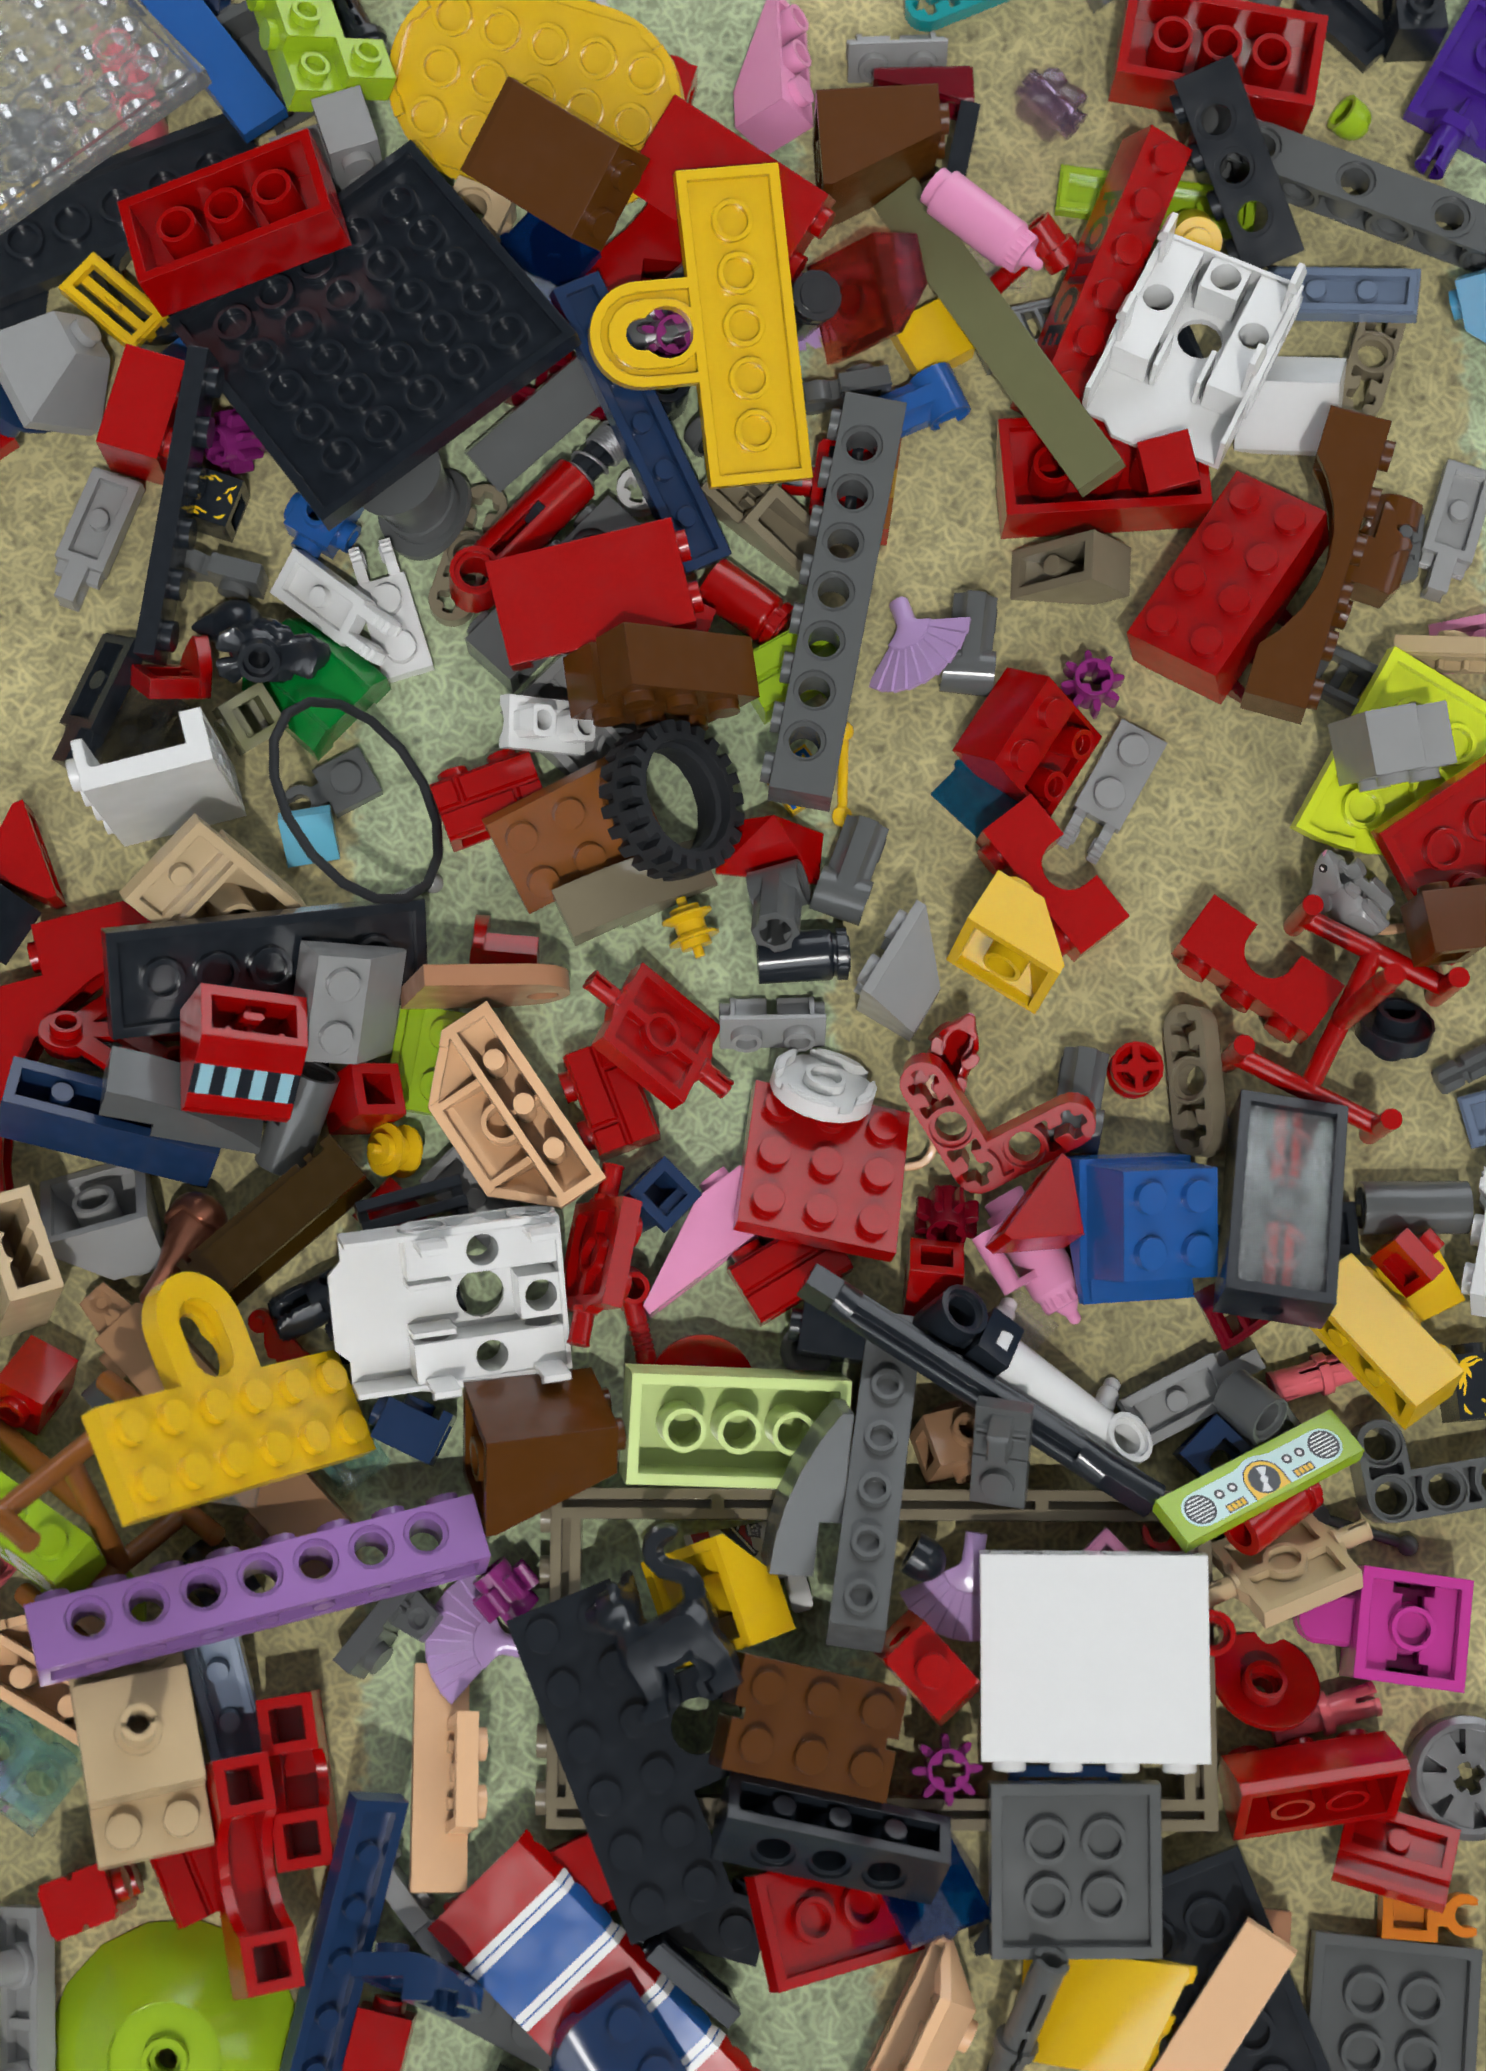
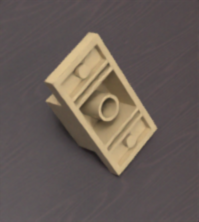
(205, 876)
(141, 1761)

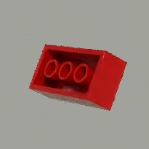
(1272, 47)
(233, 223)
(1228, 587)

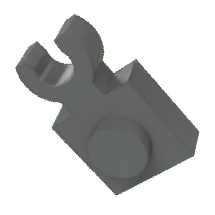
(861, 379)
(232, 576)
(342, 784)

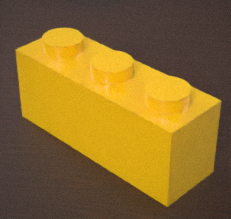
(1387, 1346)

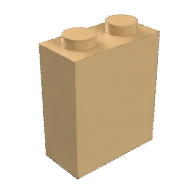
(27, 1265)

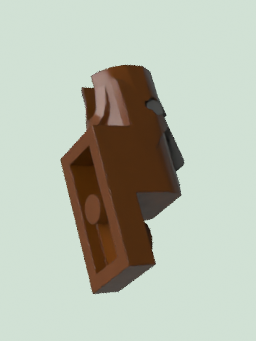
(1389, 554)

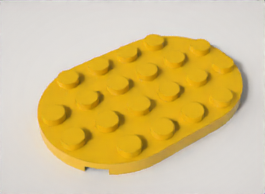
(578, 52)

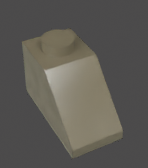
(1072, 570)

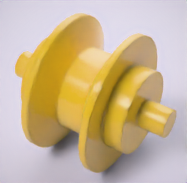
(690, 927)
(394, 1150)

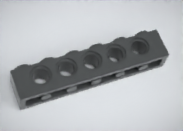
(872, 1502)

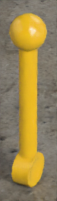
(840, 813)

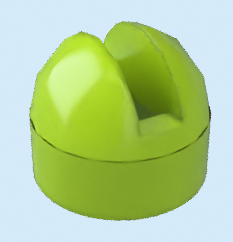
(1350, 119)

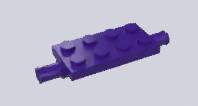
(1454, 95)

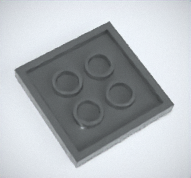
(1075, 1868)
(1393, 2002)

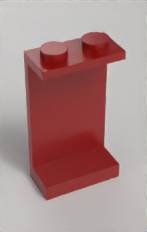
(693, 140)
(584, 587)

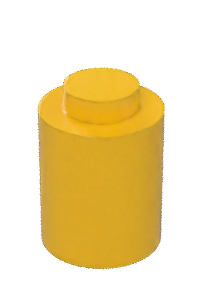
(1199, 227)

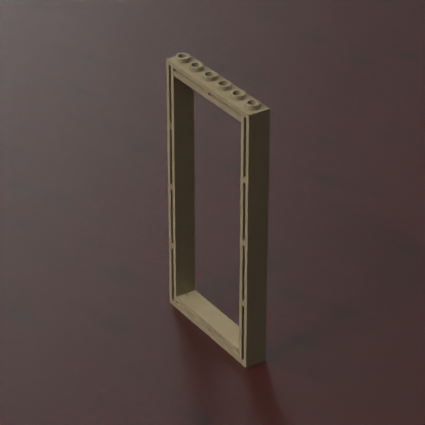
(561, 1571)

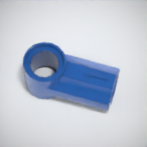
(931, 399)

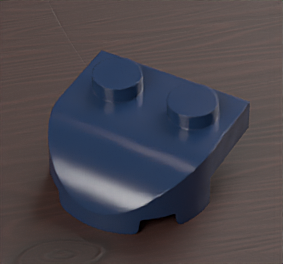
(419, 1980)
(613, 2036)

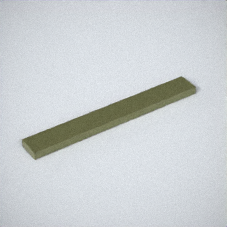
(1004, 343)

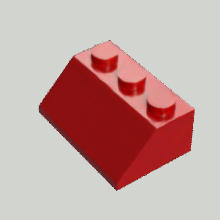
(1312, 1783)

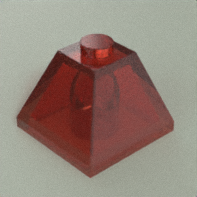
(879, 290)

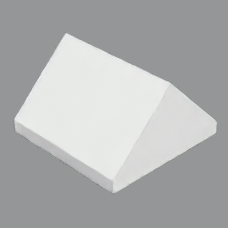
(1292, 406)

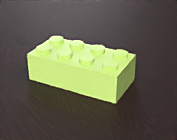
(719, 1422)

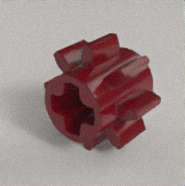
(946, 1215)

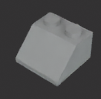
(349, 999)

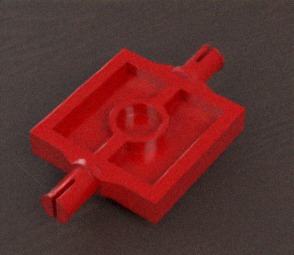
(657, 1036)
(600, 1254)

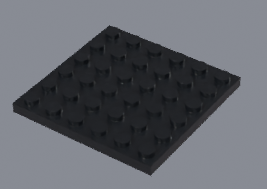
(383, 345)

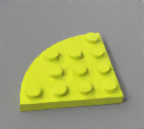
(1346, 817)

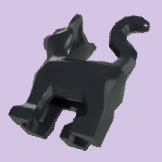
(678, 1635)

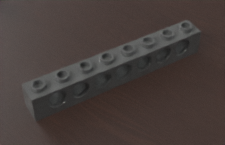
(877, 427)

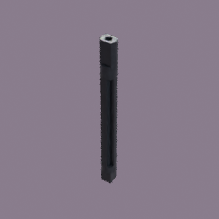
(968, 1381)

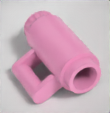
(981, 221)
(1044, 1273)

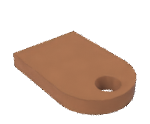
(473, 984)

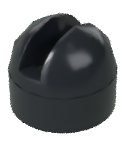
(924, 1559)

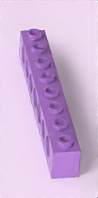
(65, 1655)

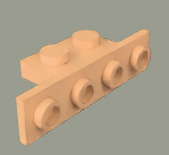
(443, 1786)

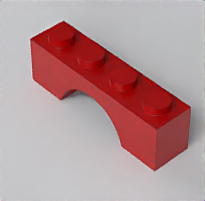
(254, 1921)

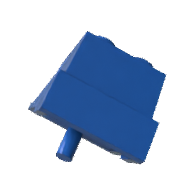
(1144, 1226)

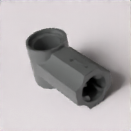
(975, 663)
(847, 879)
(777, 903)
(1083, 1072)

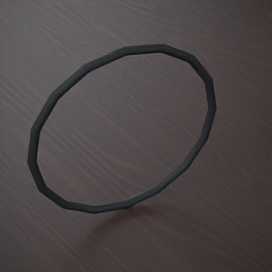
(300, 836)

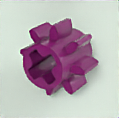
(657, 329)
(233, 444)
(1100, 673)
(505, 1590)
(958, 1780)

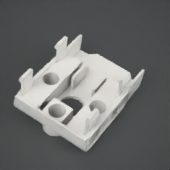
(1152, 386)
(401, 1313)

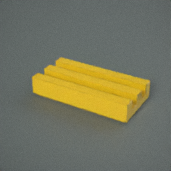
(143, 330)

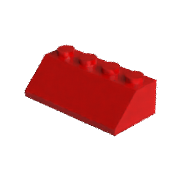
(1042, 502)

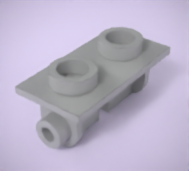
(881, 52)
(748, 1027)

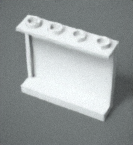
(1094, 1659)

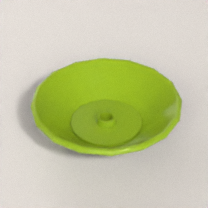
(167, 1992)

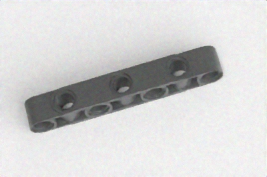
(1388, 201)

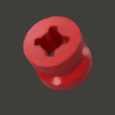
(1144, 1059)

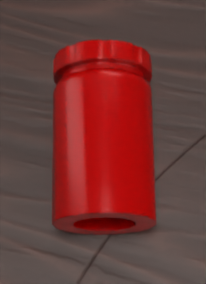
(745, 602)
(1269, 1525)

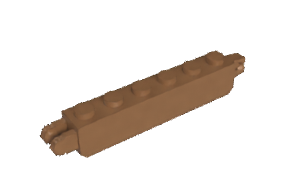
(285, 1506)

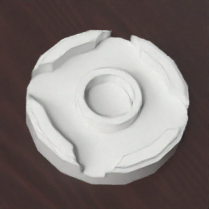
(823, 1085)

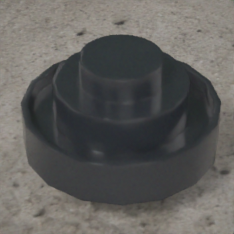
(1396, 1030)

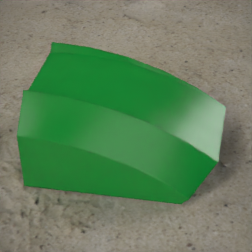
(344, 677)

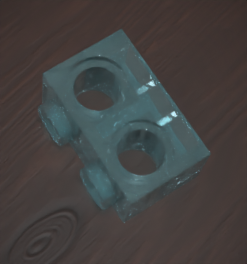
(27, 1755)

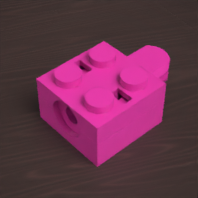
(1398, 1627)

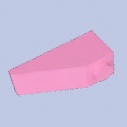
(703, 1241)

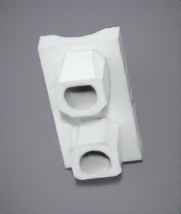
(543, 726)

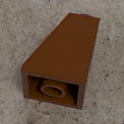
(875, 142)
(555, 164)
(536, 1444)

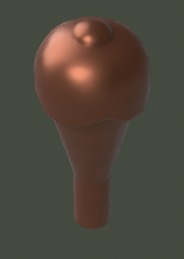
(190, 1222)

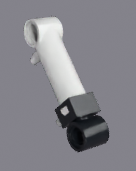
(993, 1344)

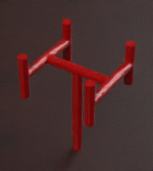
(1361, 995)

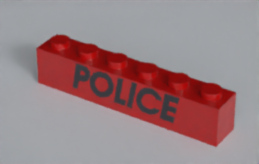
(1111, 253)

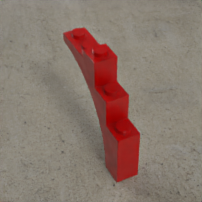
(72, 972)

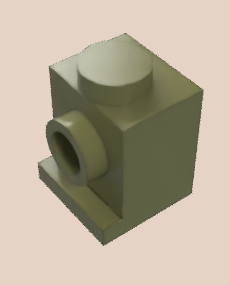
(246, 719)

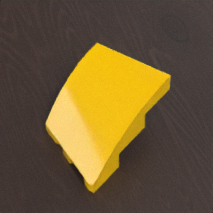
(1111, 2013)

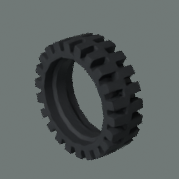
(632, 810)

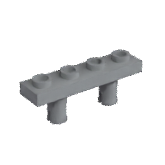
(26, 1990)

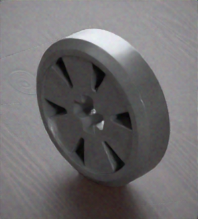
(1434, 1767)

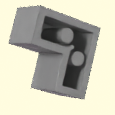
(344, 135)
(1392, 745)

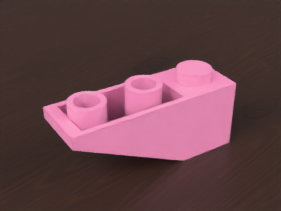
(774, 83)

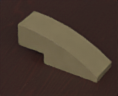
(768, 522)
(620, 898)

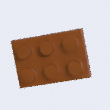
(555, 836)

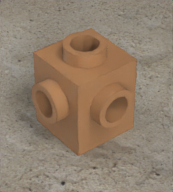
(945, 1443)

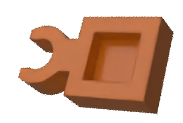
(1413, 1923)

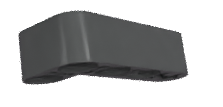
(1411, 1484)

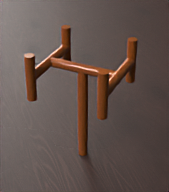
(71, 1483)

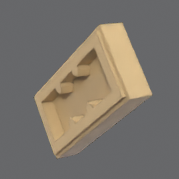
(1446, 652)

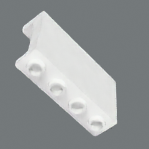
(160, 789)

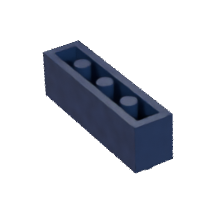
(61, 1113)

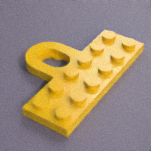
(739, 323)
(223, 1430)

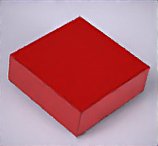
(1168, 462)

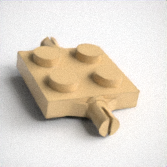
(1291, 1573)

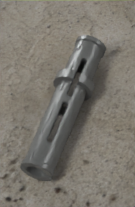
(1016, 2040)

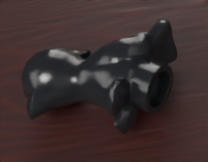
(260, 646)

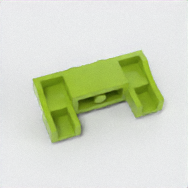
(314, 55)

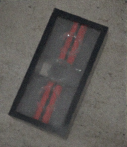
(1281, 1209)

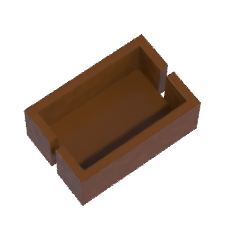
(659, 675)
(810, 1728)

